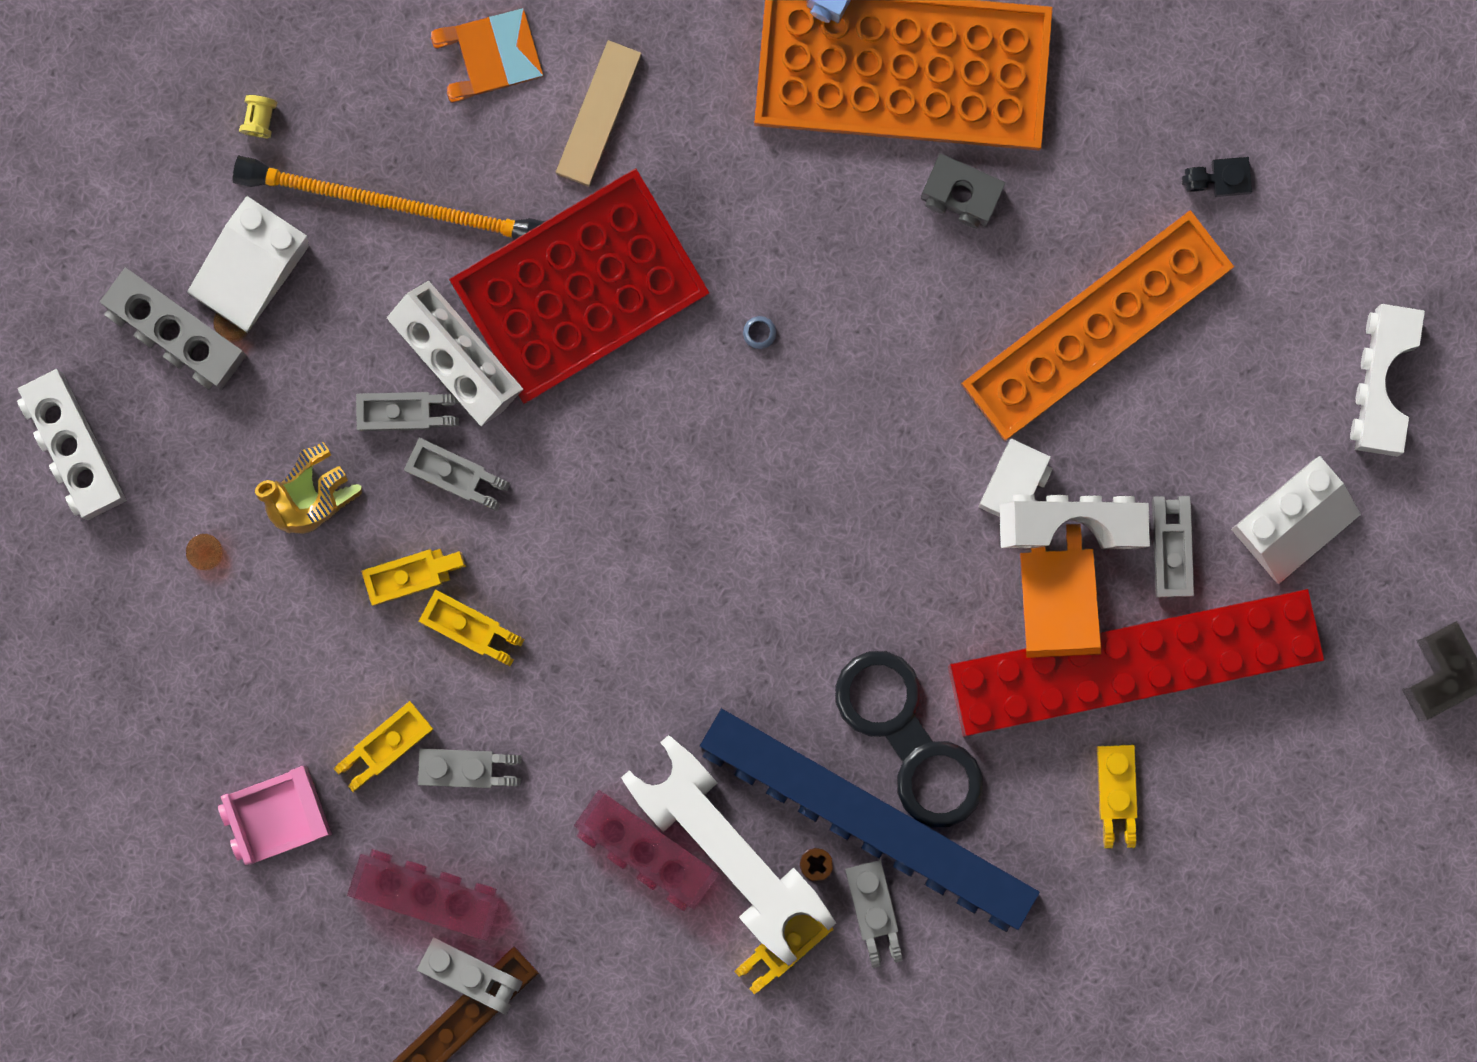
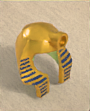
(295, 503)

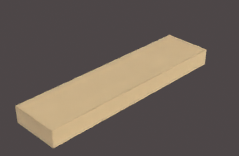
(598, 113)

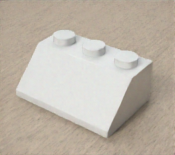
(1297, 520)

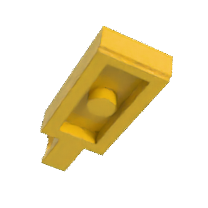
(410, 575)

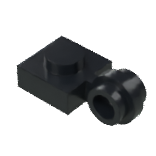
(1229, 177)

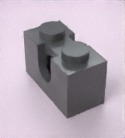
(951, 173)

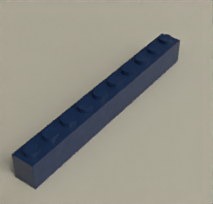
(868, 819)

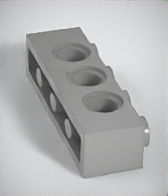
(131, 290)

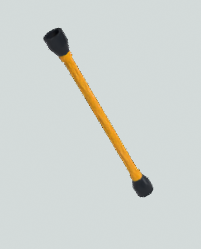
(254, 173)

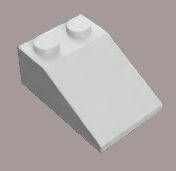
(248, 264)

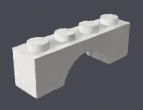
(1380, 425)
(1114, 524)

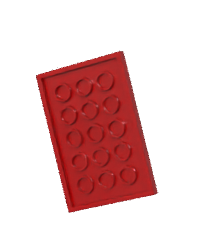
(579, 285)

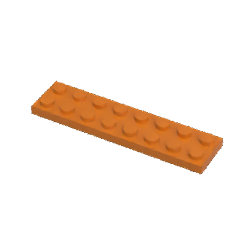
(1097, 325)

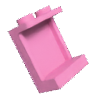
(274, 816)

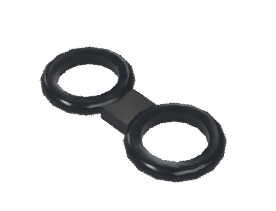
(909, 739)

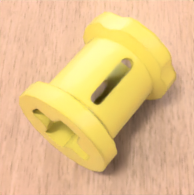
(258, 116)

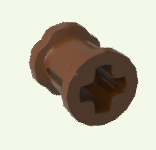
(827, 863)

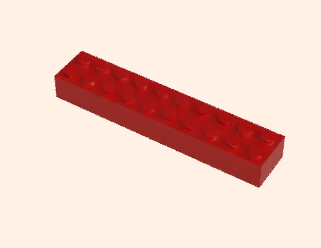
(1138, 663)

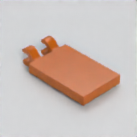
(1060, 599)

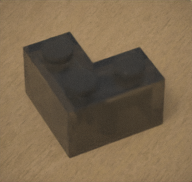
(1452, 676)

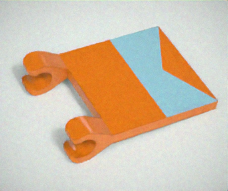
(495, 53)

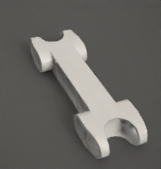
(771, 899)

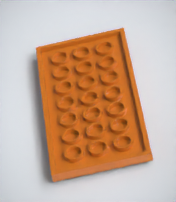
(908, 71)

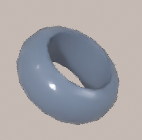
(757, 345)

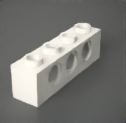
(454, 353)
(36, 399)

